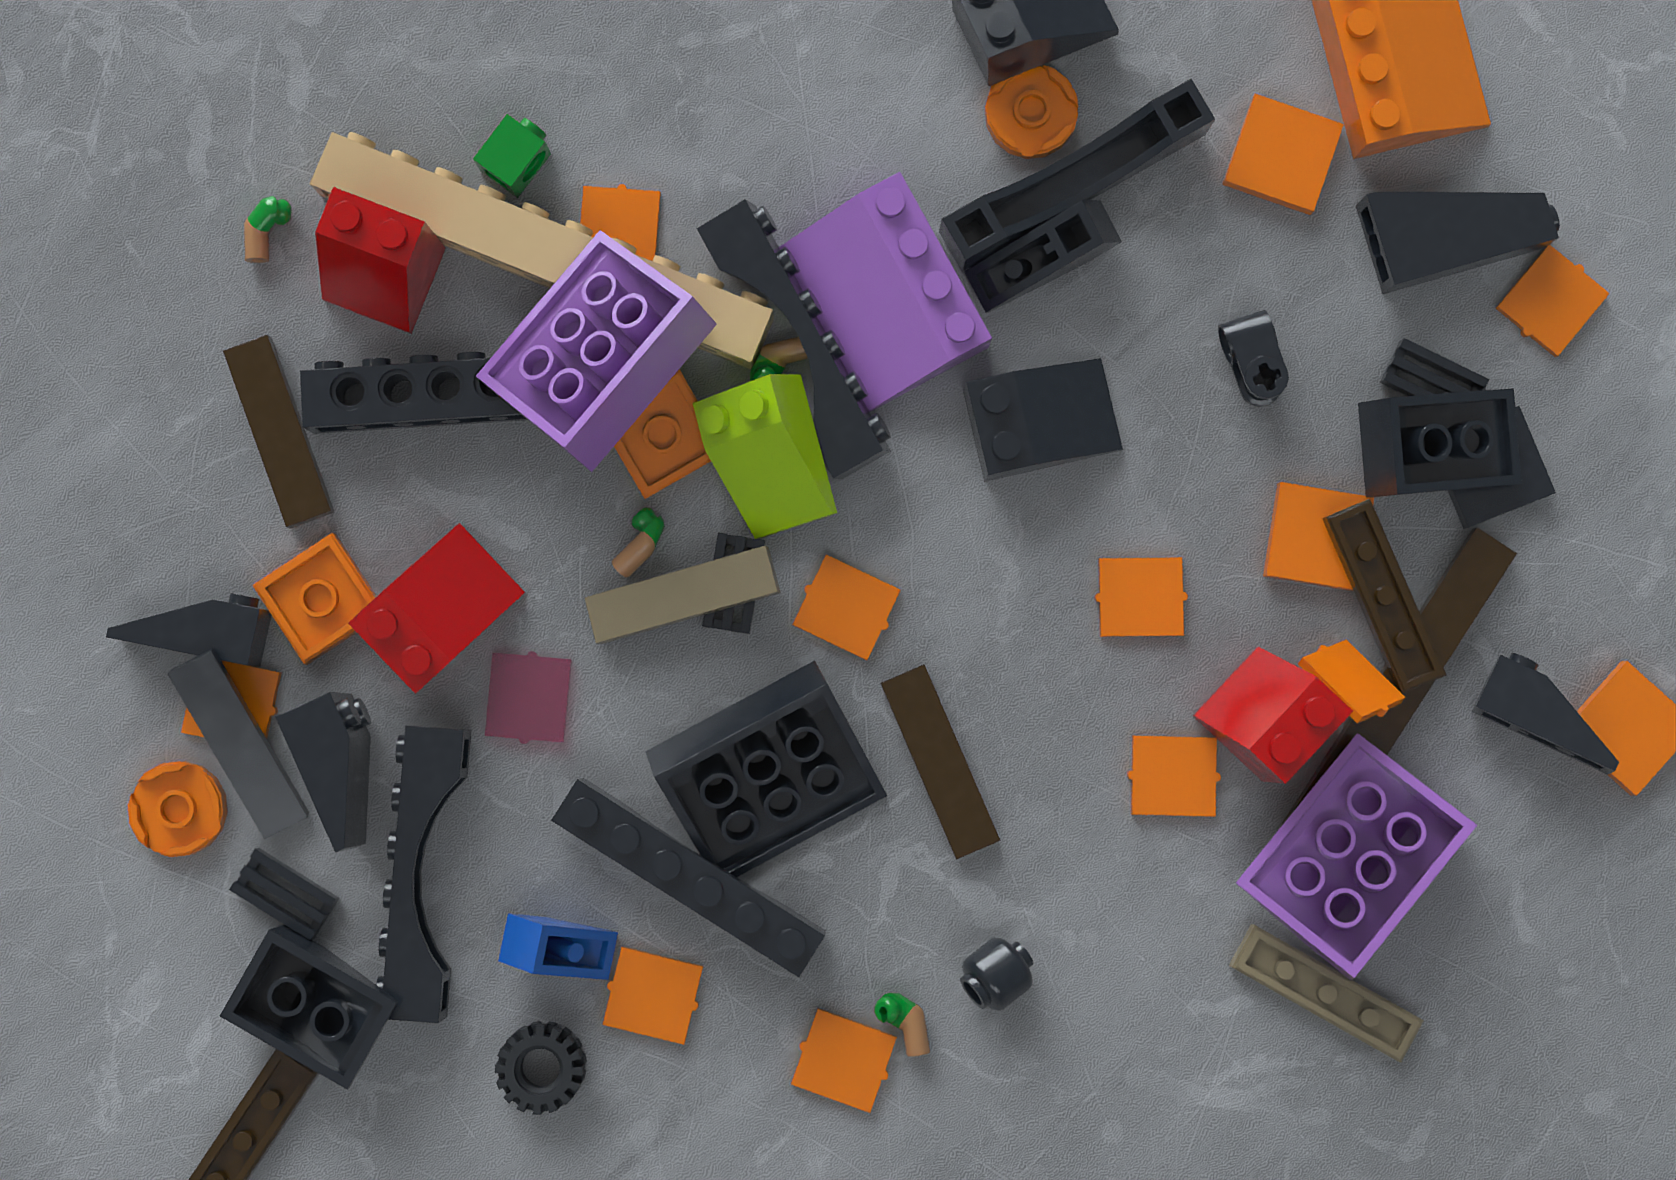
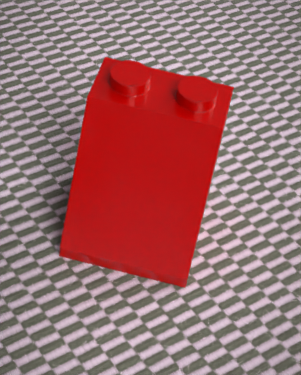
(375, 259)
(1272, 715)

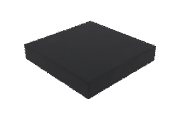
(1485, 503)

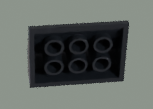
(766, 772)

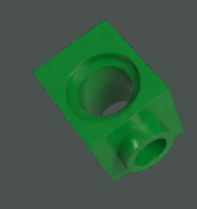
(513, 154)

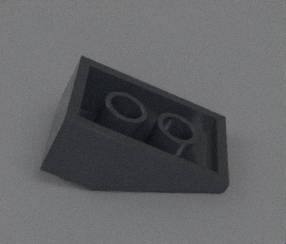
(1025, 34)
(1041, 418)
(1439, 442)
(333, 758)
(309, 1005)

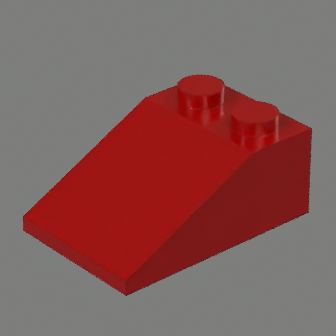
(436, 608)

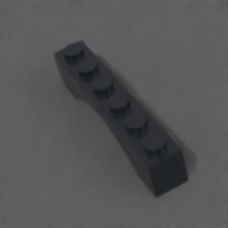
(1115, 156)
(745, 248)
(688, 876)
(414, 970)

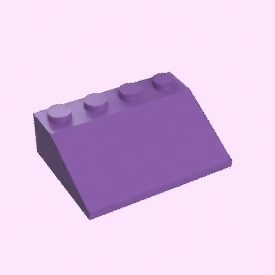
(888, 291)
(597, 349)
(1355, 856)

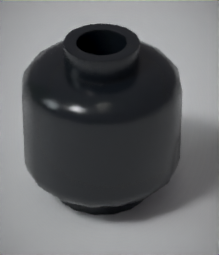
(997, 974)

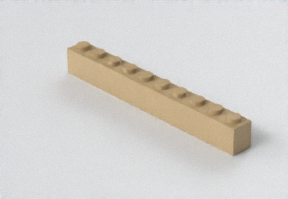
(522, 237)

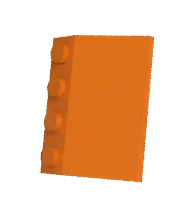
(1400, 71)

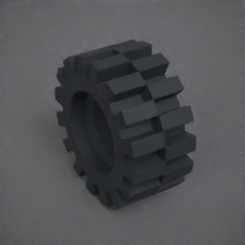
(516, 1084)

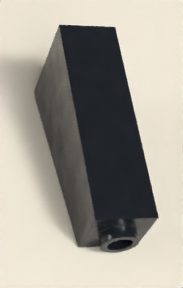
(1445, 233)

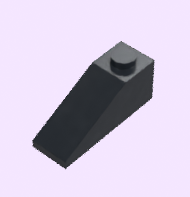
(1043, 254)
(232, 628)
(1535, 708)

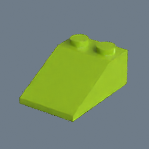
(767, 453)

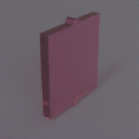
(528, 697)

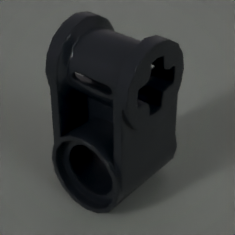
(1253, 349)

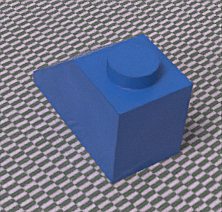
(557, 947)

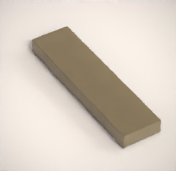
(682, 595)
(1326, 993)

